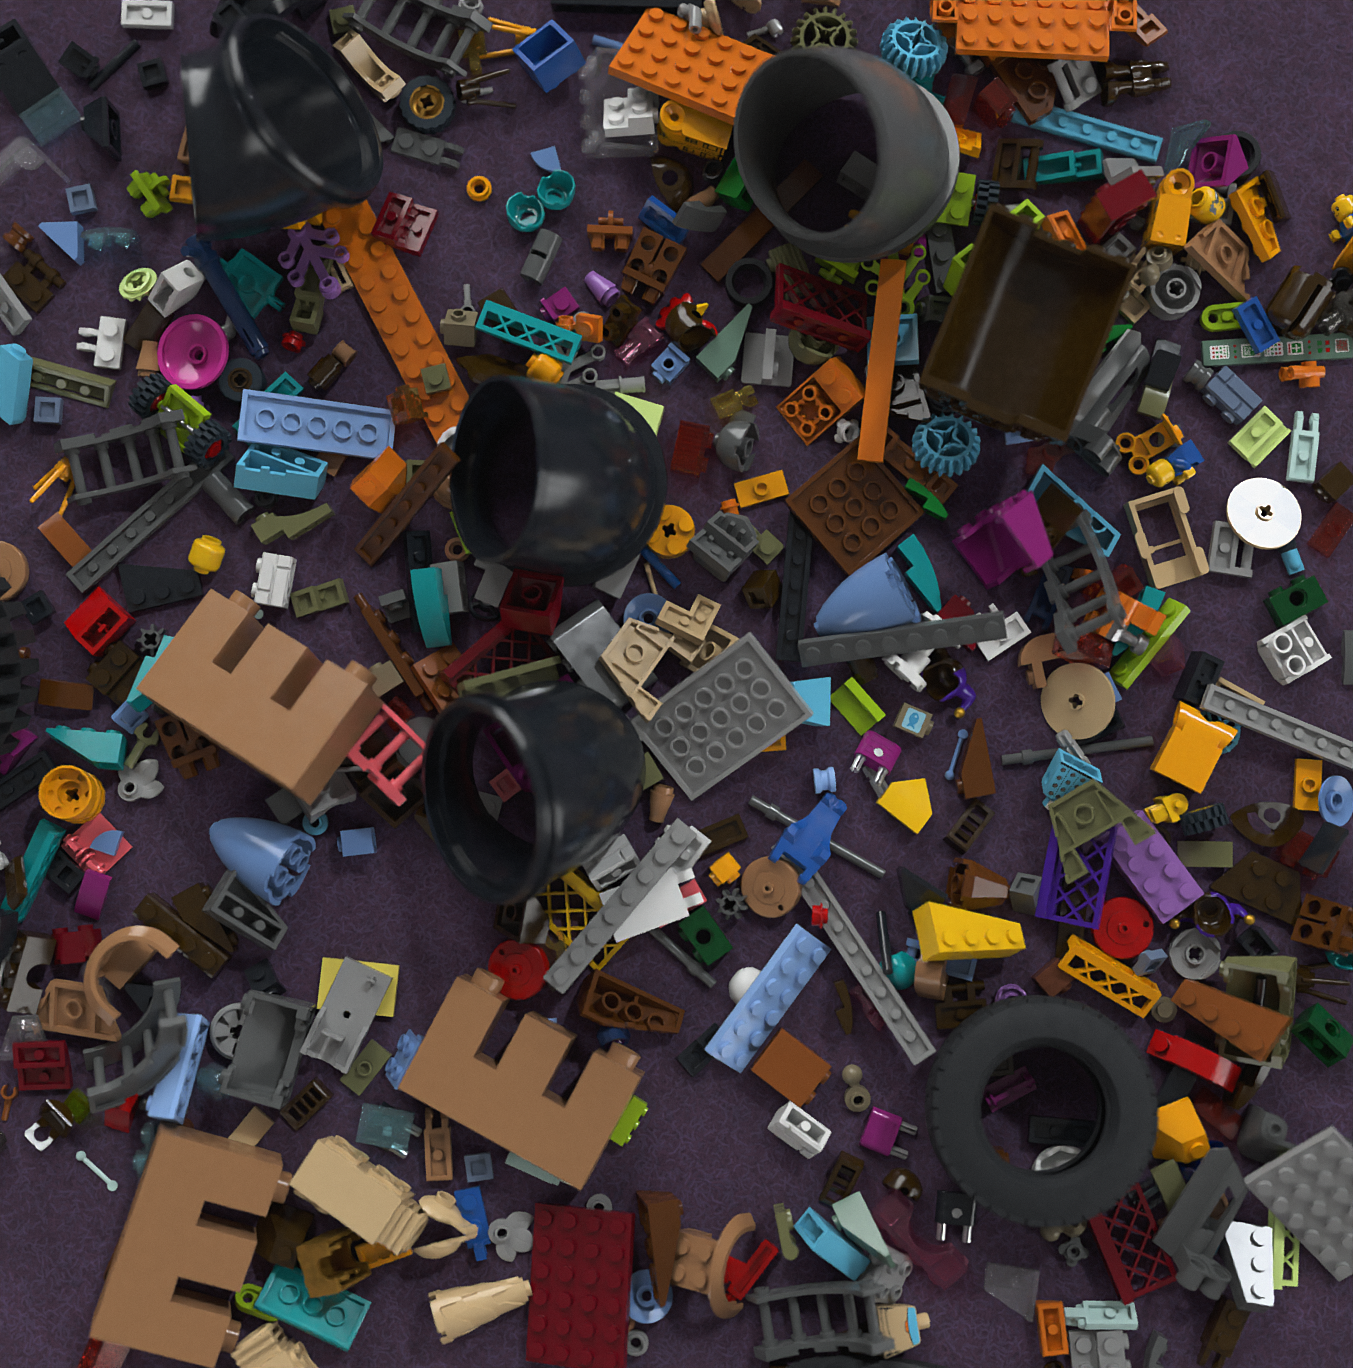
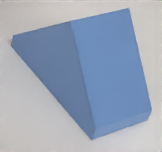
(67, 237)

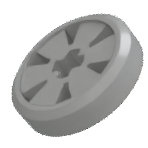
(222, 1029)

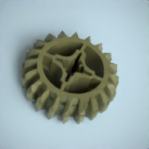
(814, 23)

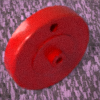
(1124, 928)
(520, 967)

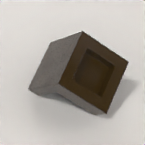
(762, 589)

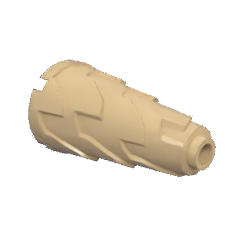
(468, 1307)

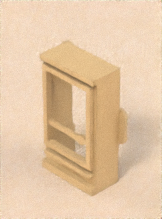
(1174, 570)

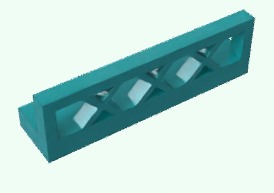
(530, 326)
(37, 862)

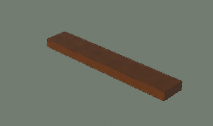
(757, 225)
(407, 504)

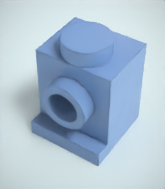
(665, 374)

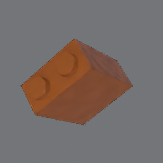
(791, 1067)

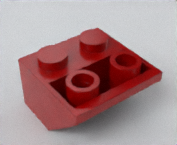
(99, 622)

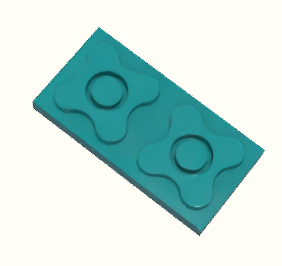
(327, 1317)

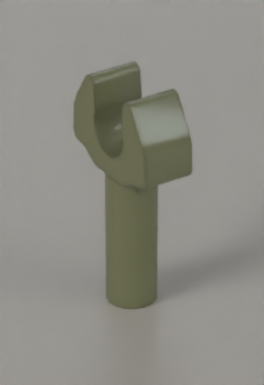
(141, 744)

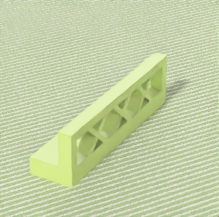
(1278, 1258)

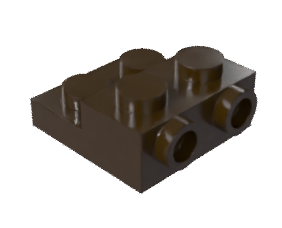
(116, 671)

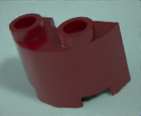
(75, 945)

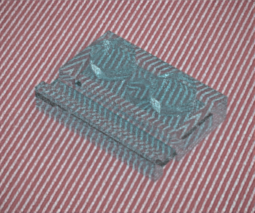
(51, 116)
(385, 1127)

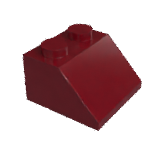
(532, 602)

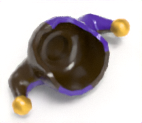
(954, 681)
(1212, 915)

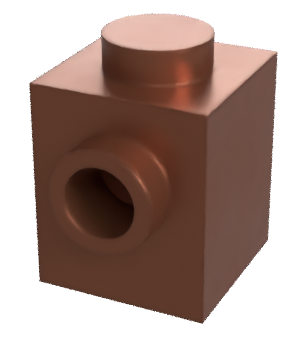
(1052, 978)

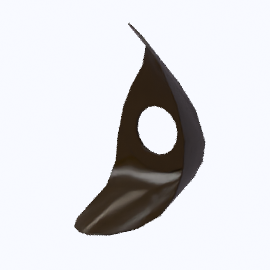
(682, 189)
(1285, 829)

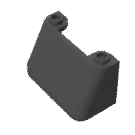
(268, 1048)
(1264, 1135)

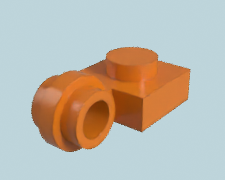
(587, 325)

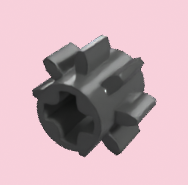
(145, 639)
(740, 903)

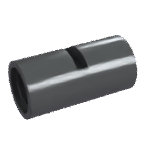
(541, 256)
(227, 496)

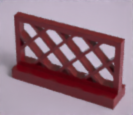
(818, 322)
(483, 646)
(1111, 1256)

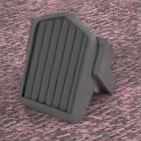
(723, 544)

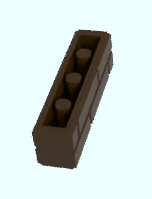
(195, 946)

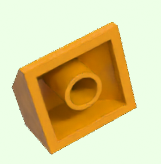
(1180, 1133)

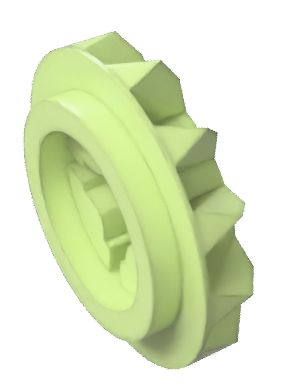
(141, 278)

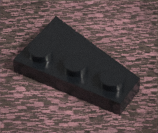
(157, 586)

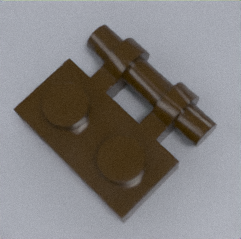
(29, 288)
(952, 1013)

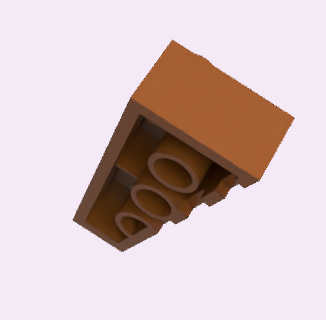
(1241, 1022)

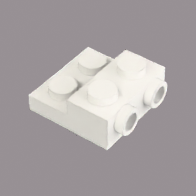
(632, 114)

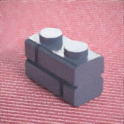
(1230, 396)

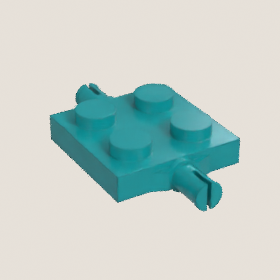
(253, 282)

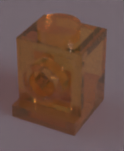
(405, 405)

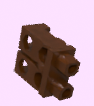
(652, 274)
(186, 747)
(1334, 935)

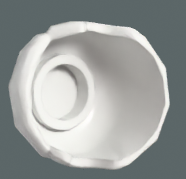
(741, 982)

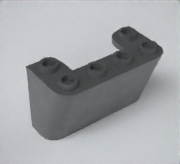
(582, 642)

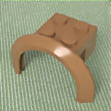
(120, 960)
(702, 1262)

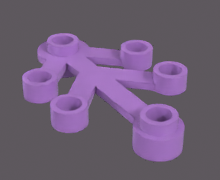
(312, 254)

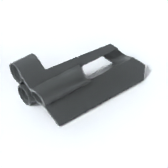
(1096, 413)
(1192, 1234)

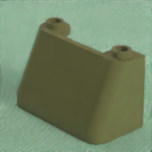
(1240, 976)

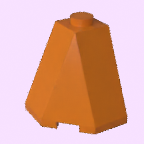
(381, 480)

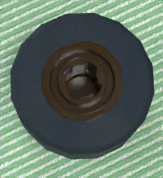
(251, 379)

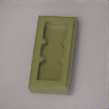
(366, 1067)

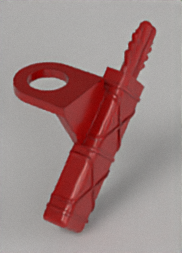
(745, 1274)

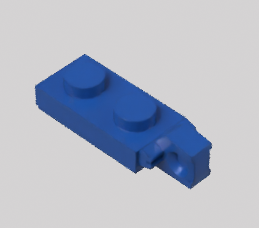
(473, 1210)

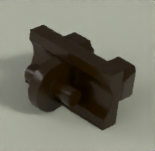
(620, 321)

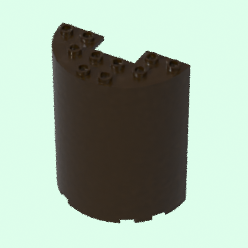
(1025, 328)

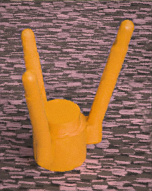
(521, 33)
(61, 470)

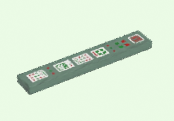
(1311, 348)

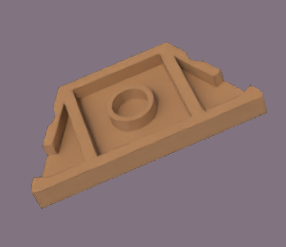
(1222, 257)
(68, 1011)

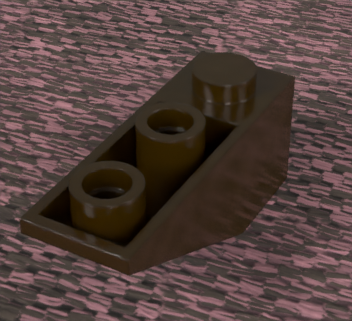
(190, 906)

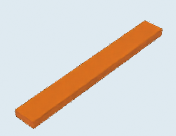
(882, 360)

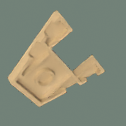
(635, 654)

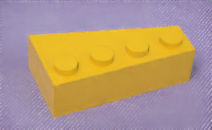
(963, 934)

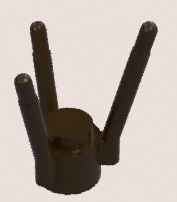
(469, 88)
(1306, 979)

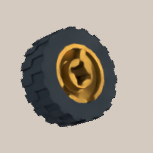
(434, 117)

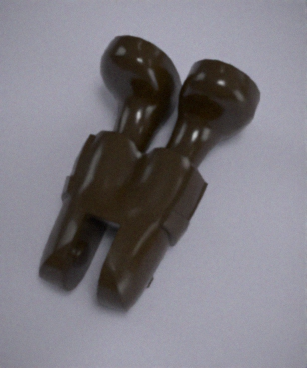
(1139, 79)

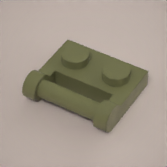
(784, 1225)

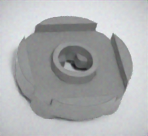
(1179, 954)

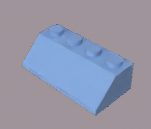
(174, 1091)

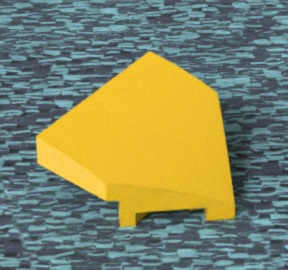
(908, 803)

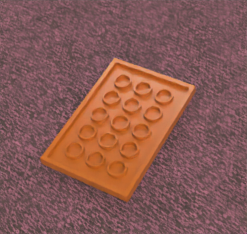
(689, 68)

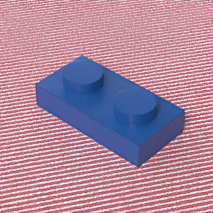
(660, 219)
(1256, 325)

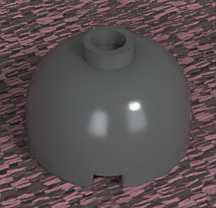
(736, 444)

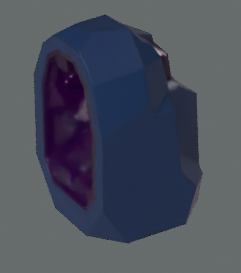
(607, 1035)

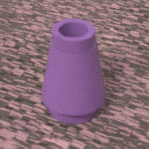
(603, 290)

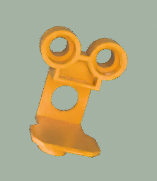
(1141, 447)

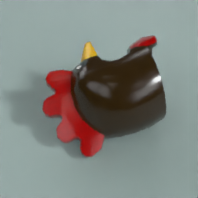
(685, 323)

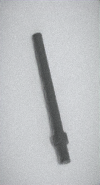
(1028, 756)
(773, 812)
(693, 966)

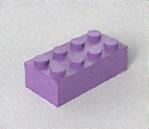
(1153, 872)

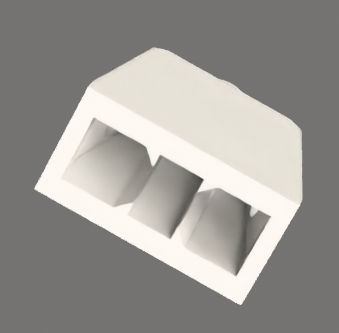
(184, 280)

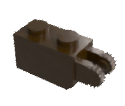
(1222, 1331)

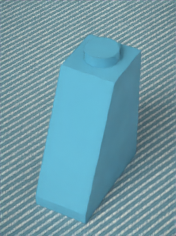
(14, 383)
(831, 1244)

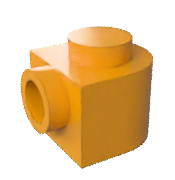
(724, 869)

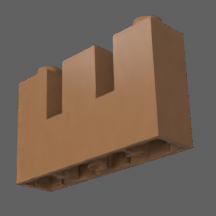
(262, 694)
(512, 1097)
(173, 1239)

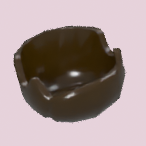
(905, 1181)

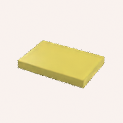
(329, 971)

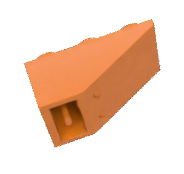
(822, 400)

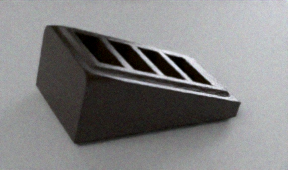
(957, 844)
(321, 1089)
(849, 1161)

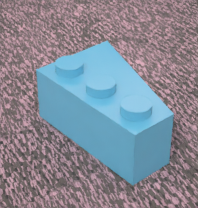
(280, 471)

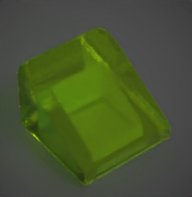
(78, 1104)

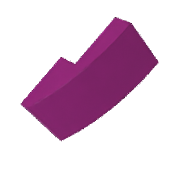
(92, 894)

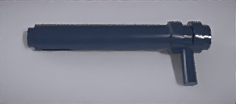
(208, 262)

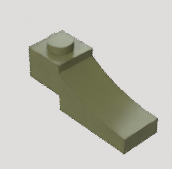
(309, 302)
(270, 526)

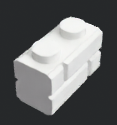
(274, 580)
(612, 863)
(799, 1130)

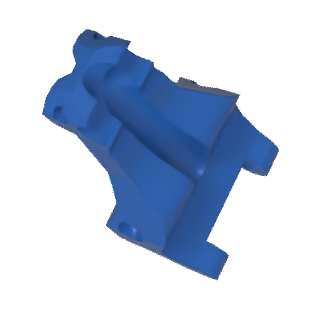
(809, 839)

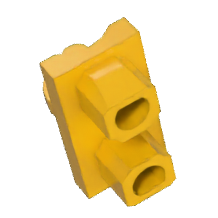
(1167, 808)

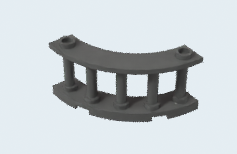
(454, 17)
(127, 435)
(1058, 593)
(161, 1056)
(827, 1339)

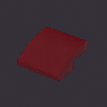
(404, 224)
(42, 1065)

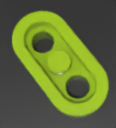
(1224, 317)
(252, 1291)

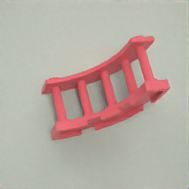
(393, 787)

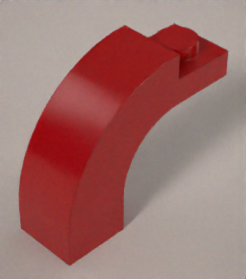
(1194, 1059)

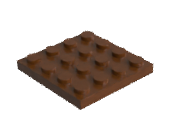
(853, 508)

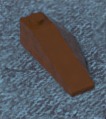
(625, 1006)
(661, 1221)

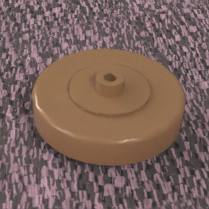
(14, 569)
(771, 887)

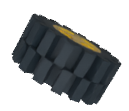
(1203, 819)

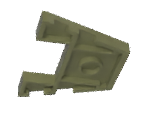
(1086, 814)

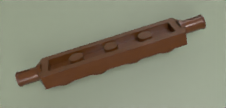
(390, 642)

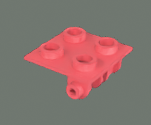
(79, 844)

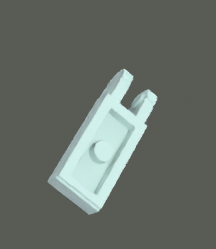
(1303, 449)

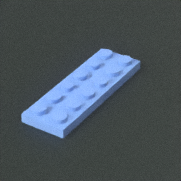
(314, 424)
(768, 999)

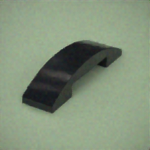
(1179, 1081)

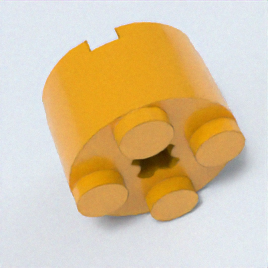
(673, 545)

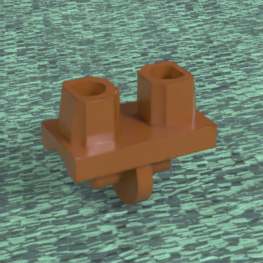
(607, 230)

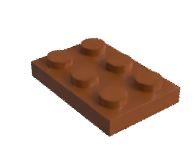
(427, 674)

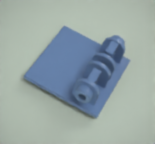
(407, 1048)

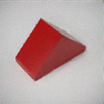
(122, 1115)

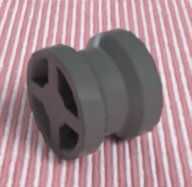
(1198, 375)

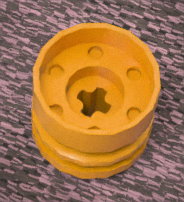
(58, 790)

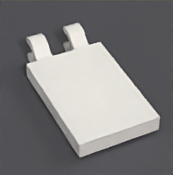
(658, 907)

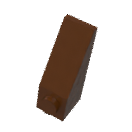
(975, 769)

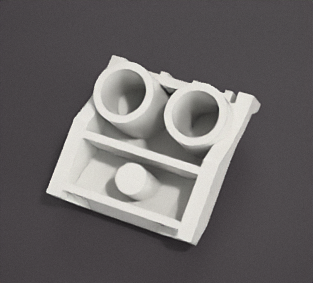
(1292, 646)

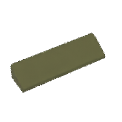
(72, 380)

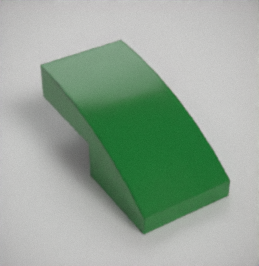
(932, 505)

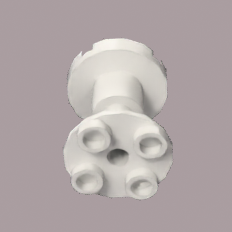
(912, 663)

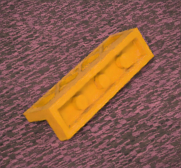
(1114, 968)

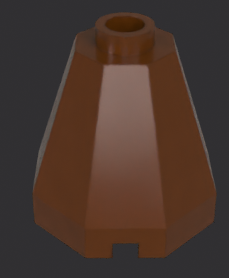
(975, 886)

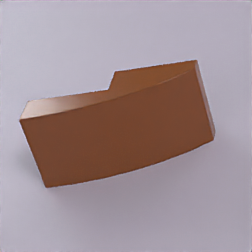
(64, 539)

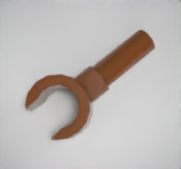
(8, 1101)

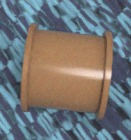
(344, 353)

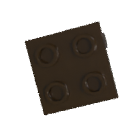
(1057, 513)

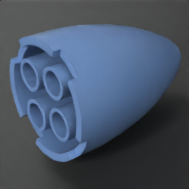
(869, 601)
(256, 851)

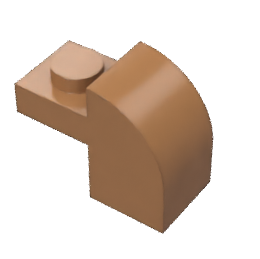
(1033, 654)
(931, 979)

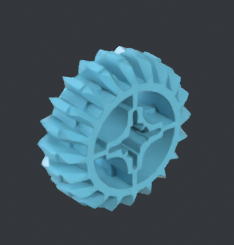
(914, 47)
(953, 456)

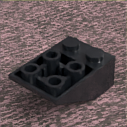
(22, 70)

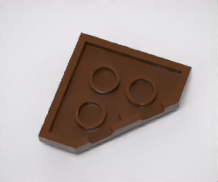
(1029, 82)

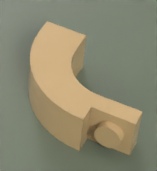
(369, 67)

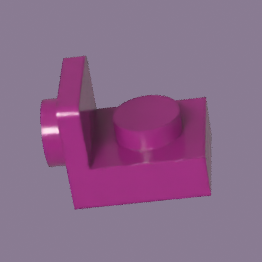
(557, 305)

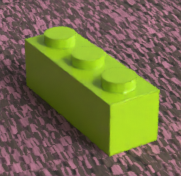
(629, 1120)

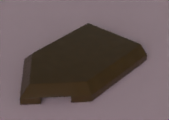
(487, 365)

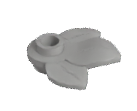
(143, 779)
(516, 1235)

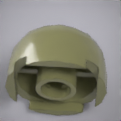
(810, 349)

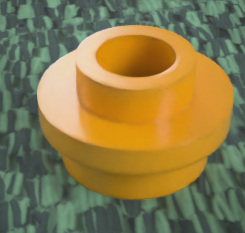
(475, 181)

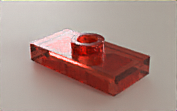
(1331, 530)

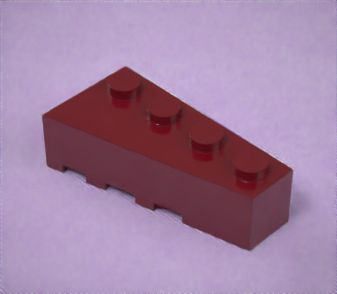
(1114, 207)

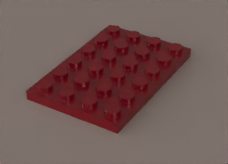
(580, 1286)

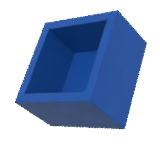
(549, 56)

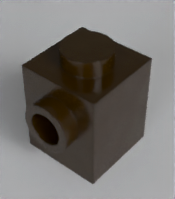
(1333, 483)

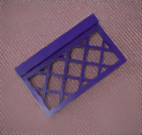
(1052, 879)

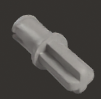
(622, 385)

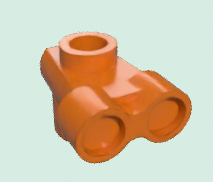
(1307, 373)

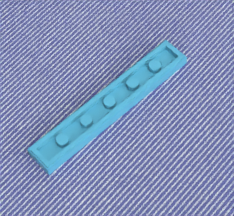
(1097, 133)

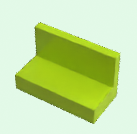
(856, 706)

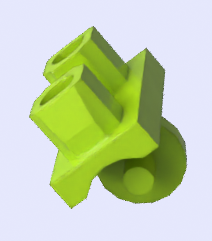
(154, 190)
(847, 271)

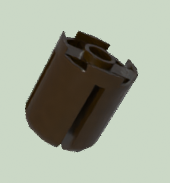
(1299, 303)

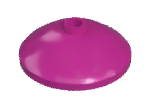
(180, 350)

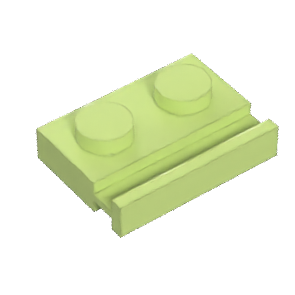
(1259, 436)

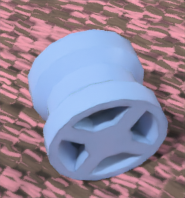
(824, 780)

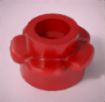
(293, 338)
(819, 915)

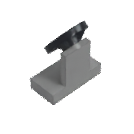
(490, 590)

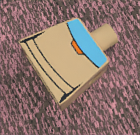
(902, 1324)

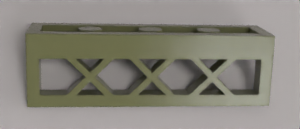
(510, 679)

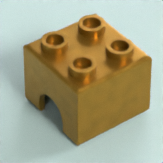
(330, 1264)

